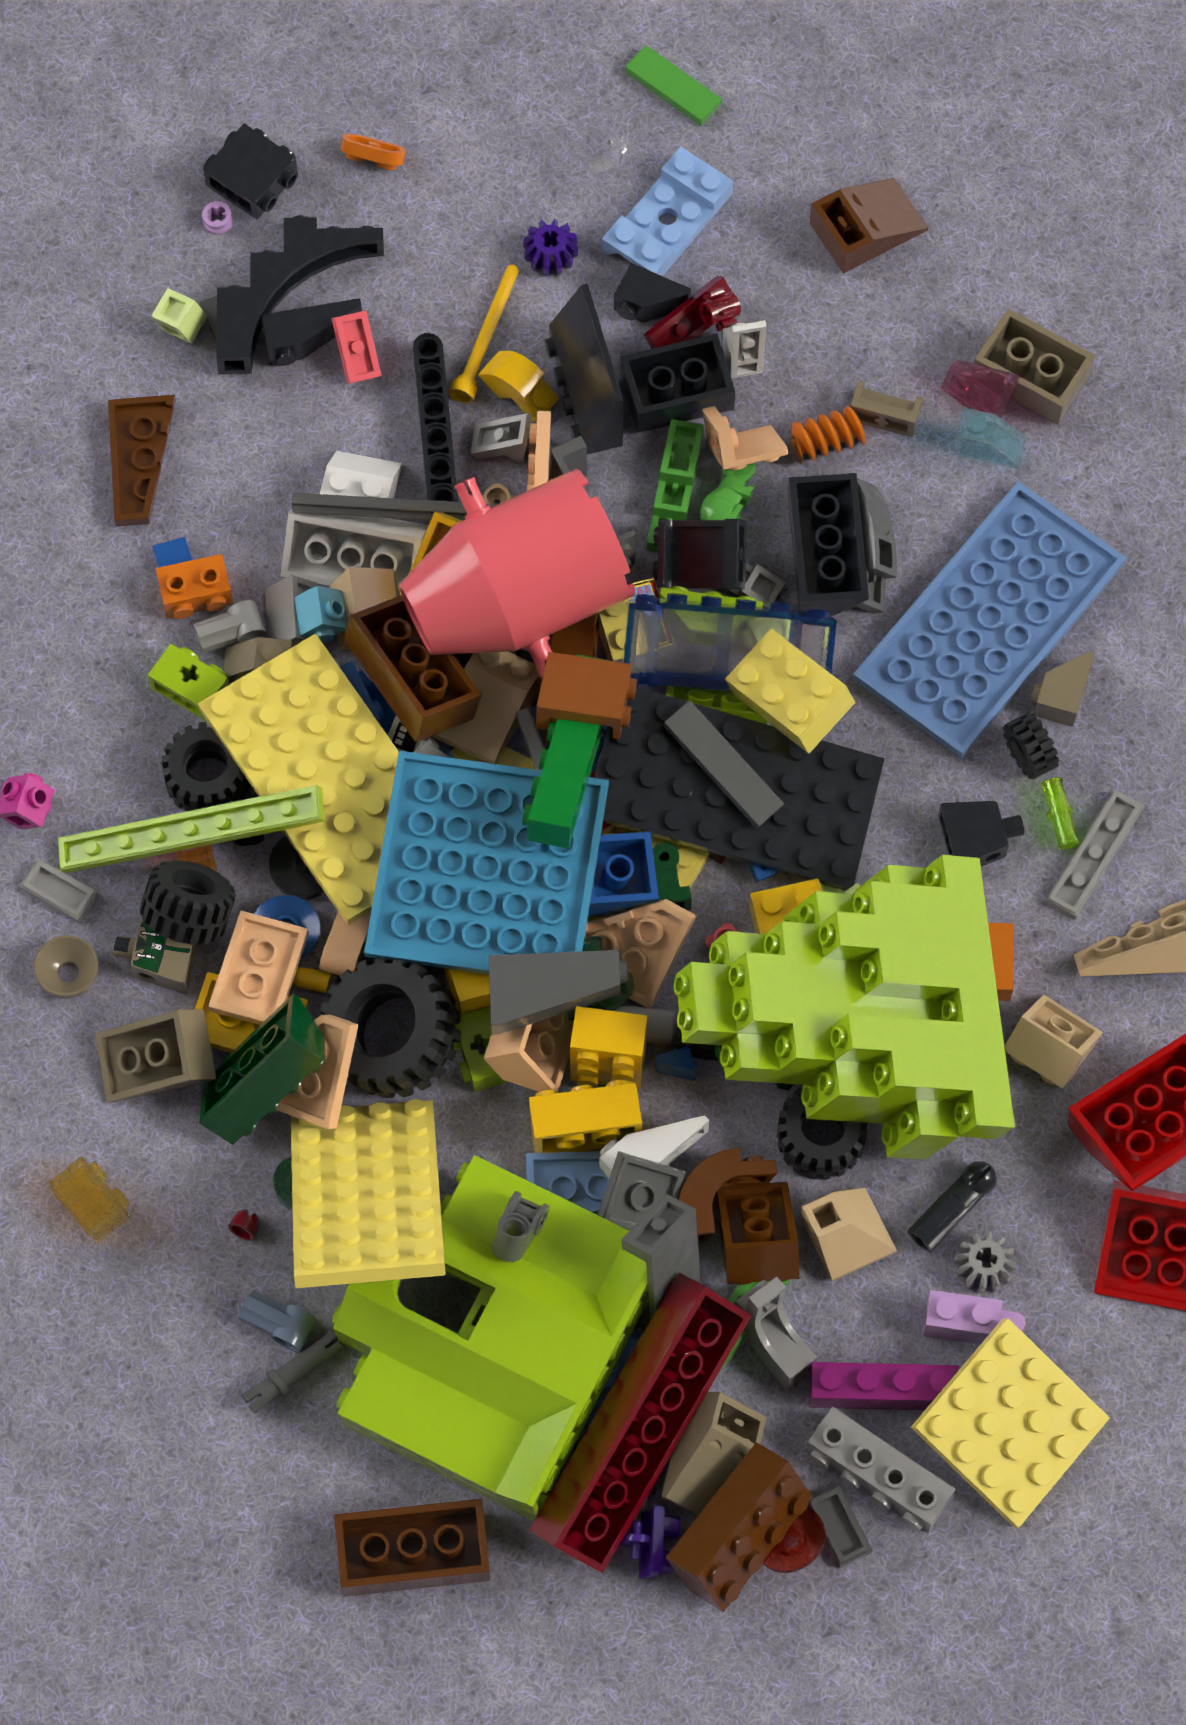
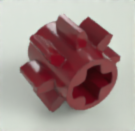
(720, 309)

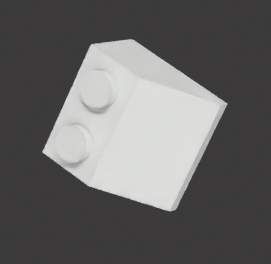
(360, 476)

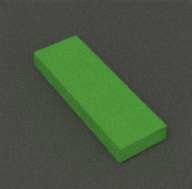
(673, 85)

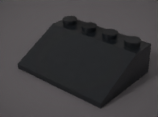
(586, 373)

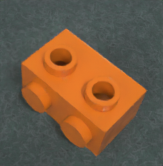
(194, 586)

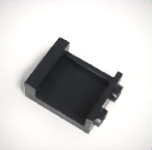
(700, 554)

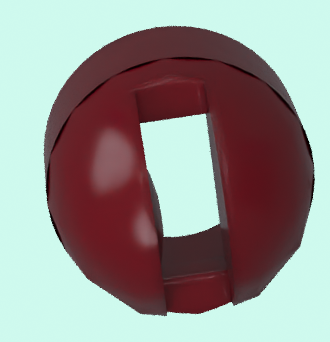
(244, 1225)

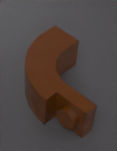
(718, 1172)

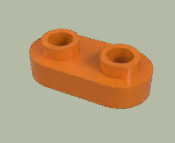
(362, 147)

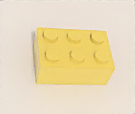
(790, 690)

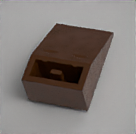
(865, 221)

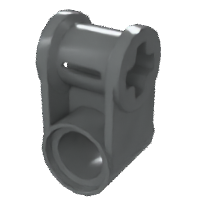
(518, 1227)

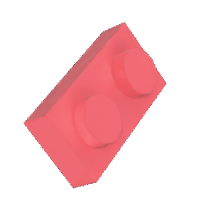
(356, 347)

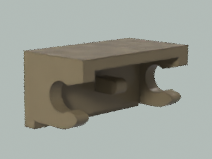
(886, 411)

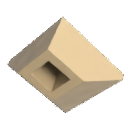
(846, 1231)

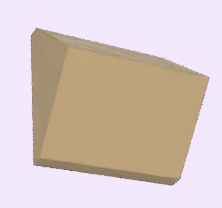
(362, 590)

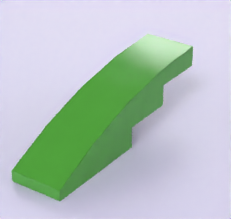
(676, 474)

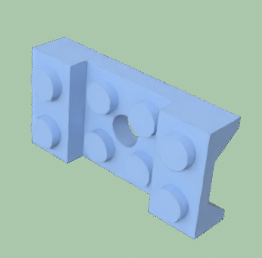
(686, 190)

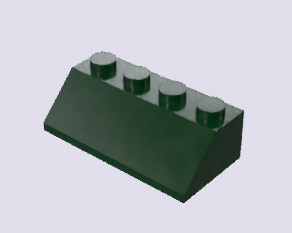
(262, 1071)

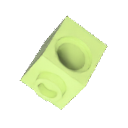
(179, 316)

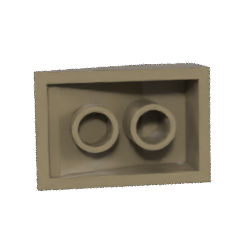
(155, 1055)

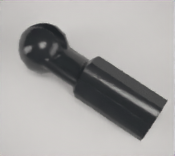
(953, 1205)

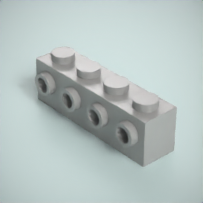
(880, 1470)

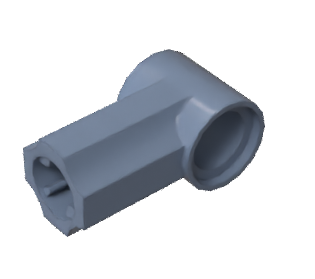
(285, 1324)

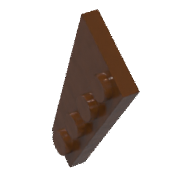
(137, 446)

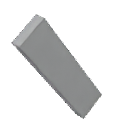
(1094, 854)

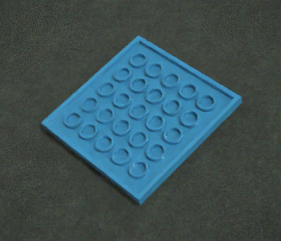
(464, 876)

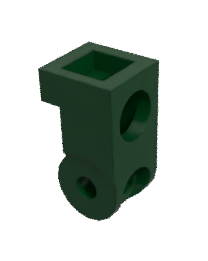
(667, 868)

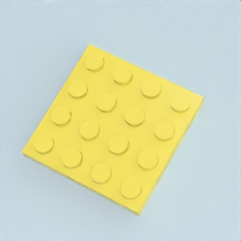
(1010, 1422)

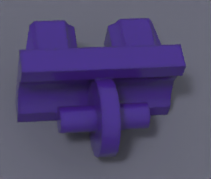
(647, 1541)

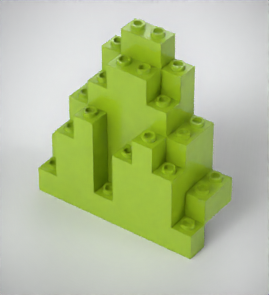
(869, 1006)

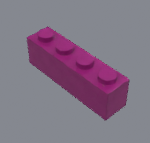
(877, 1385)

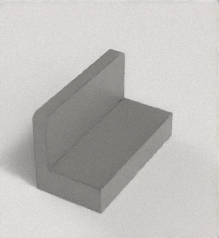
(281, 608)

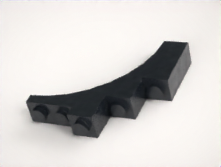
(276, 275)

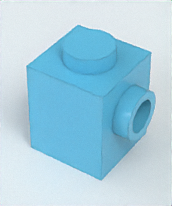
(321, 612)

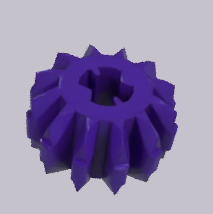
(552, 257)

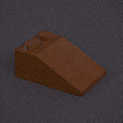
(758, 1233)

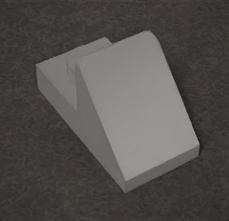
(502, 437)

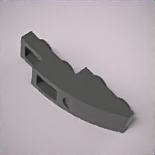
(878, 545)

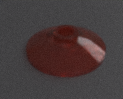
(811, 1536)

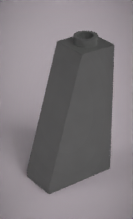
(550, 984)

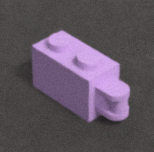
(965, 1317)

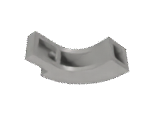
(773, 1335)

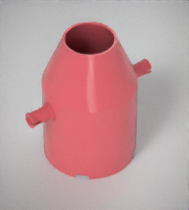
(517, 571)

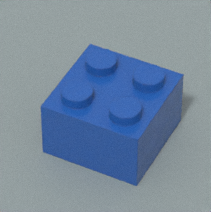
(623, 874)

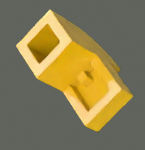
(518, 378)

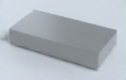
(58, 890)

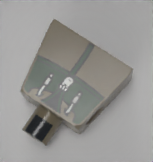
(157, 958)

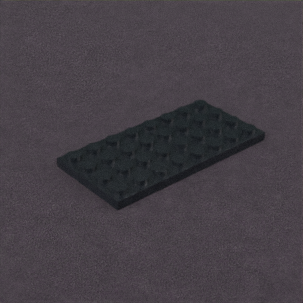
(667, 793)

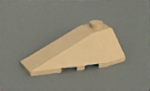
(1144, 950)

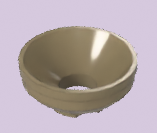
(64, 951)

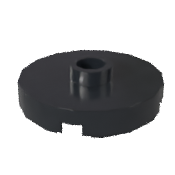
(288, 875)

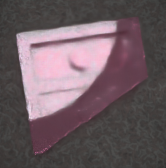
(980, 387)

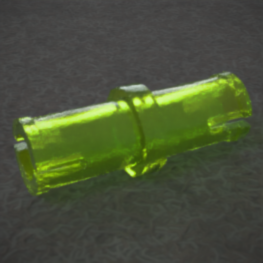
(1060, 813)

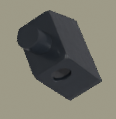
(978, 830)

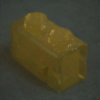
(89, 1199)

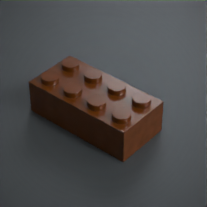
(421, 688)
(739, 1527)
(412, 1547)

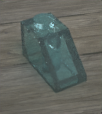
(988, 439)

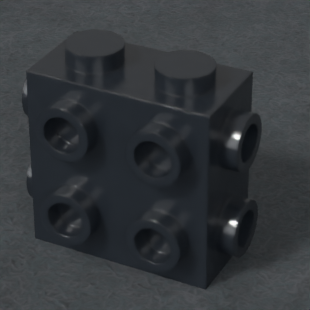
(251, 171)

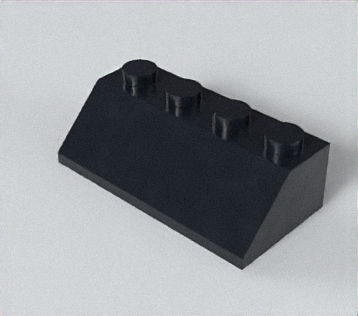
(827, 542)

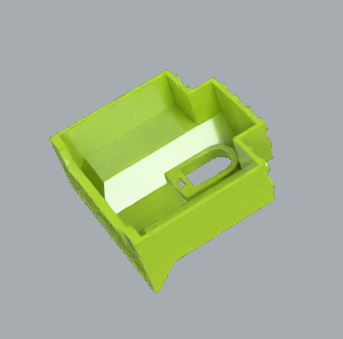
(517, 1388)

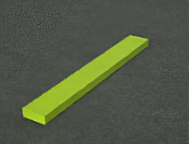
(191, 829)

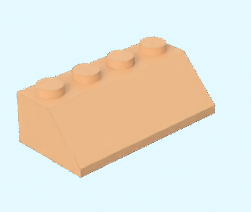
(533, 1053)

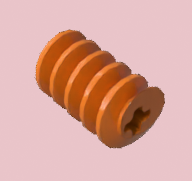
(826, 433)

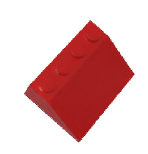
(1137, 1118)
(1144, 1247)

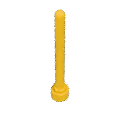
(464, 386)

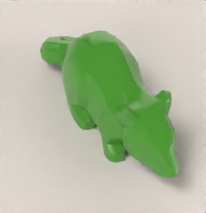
(730, 496)

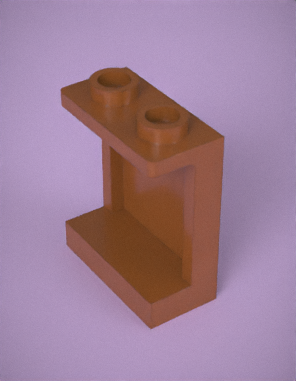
(585, 692)

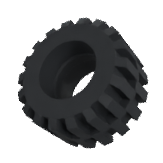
(190, 748)
(187, 902)
(814, 1157)

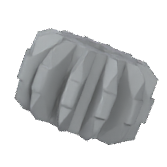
(997, 1257)

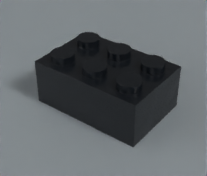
(676, 382)

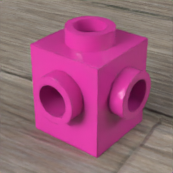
(25, 801)

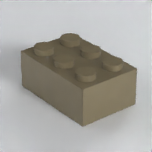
(1048, 365)

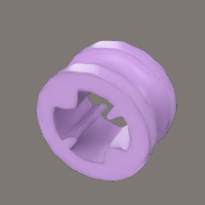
(217, 208)

